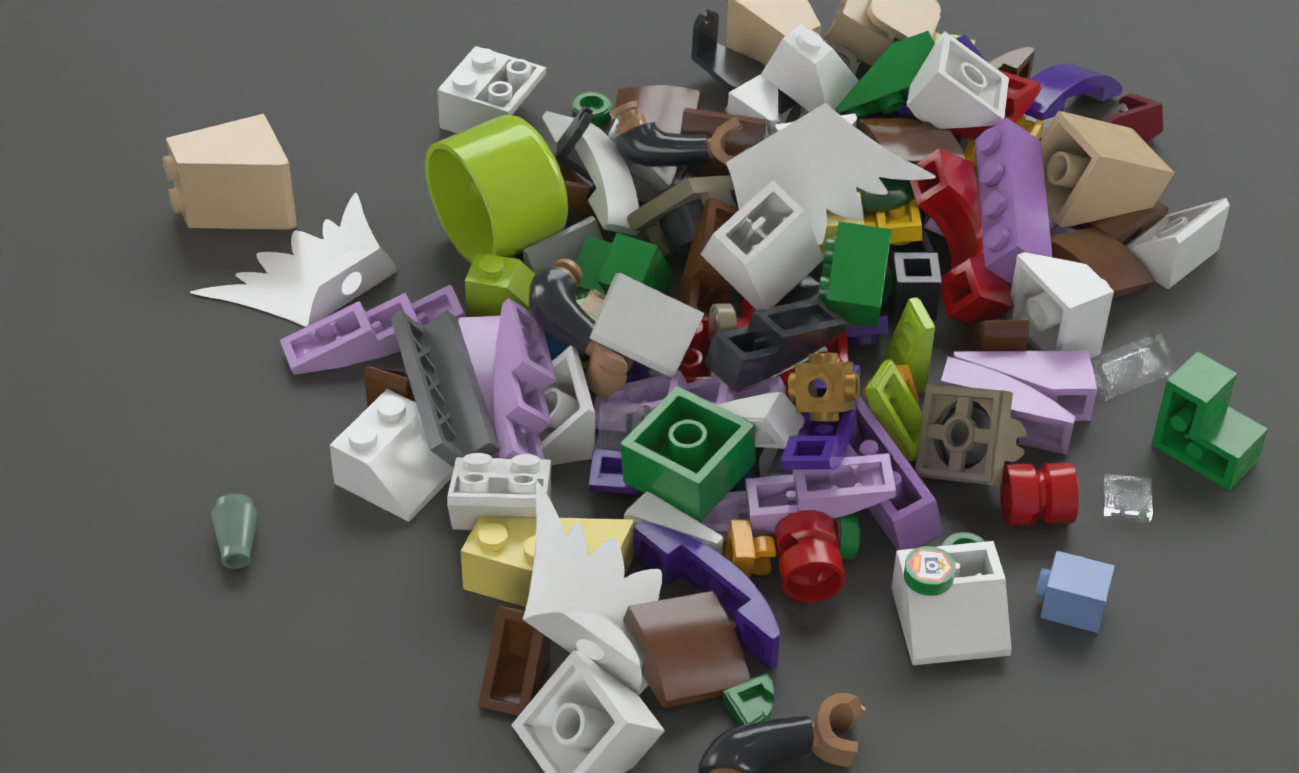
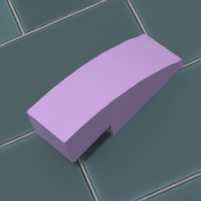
(1046, 422)

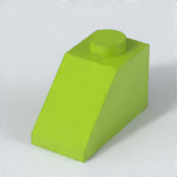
(493, 281)

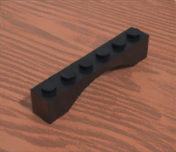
(914, 270)

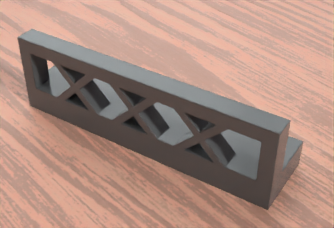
(445, 387)

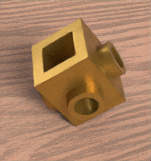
(841, 385)

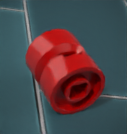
(1039, 493)
(809, 556)

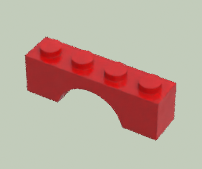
(953, 203)

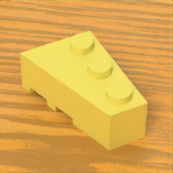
(502, 551)

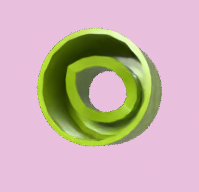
(496, 188)

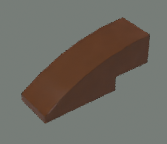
(701, 282)

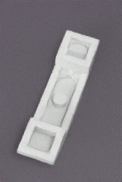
(615, 190)

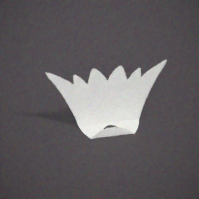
(820, 167)
(318, 275)
(585, 597)

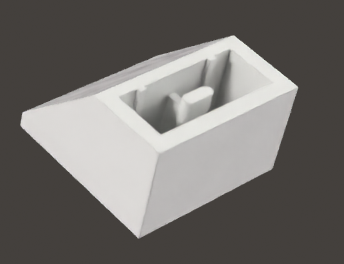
(485, 88)
(765, 247)
(495, 487)
(966, 619)

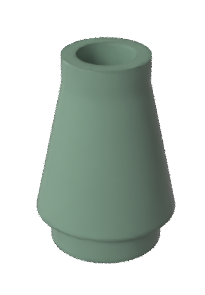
(234, 526)

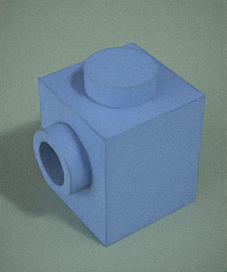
(1075, 591)

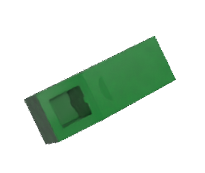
(889, 79)

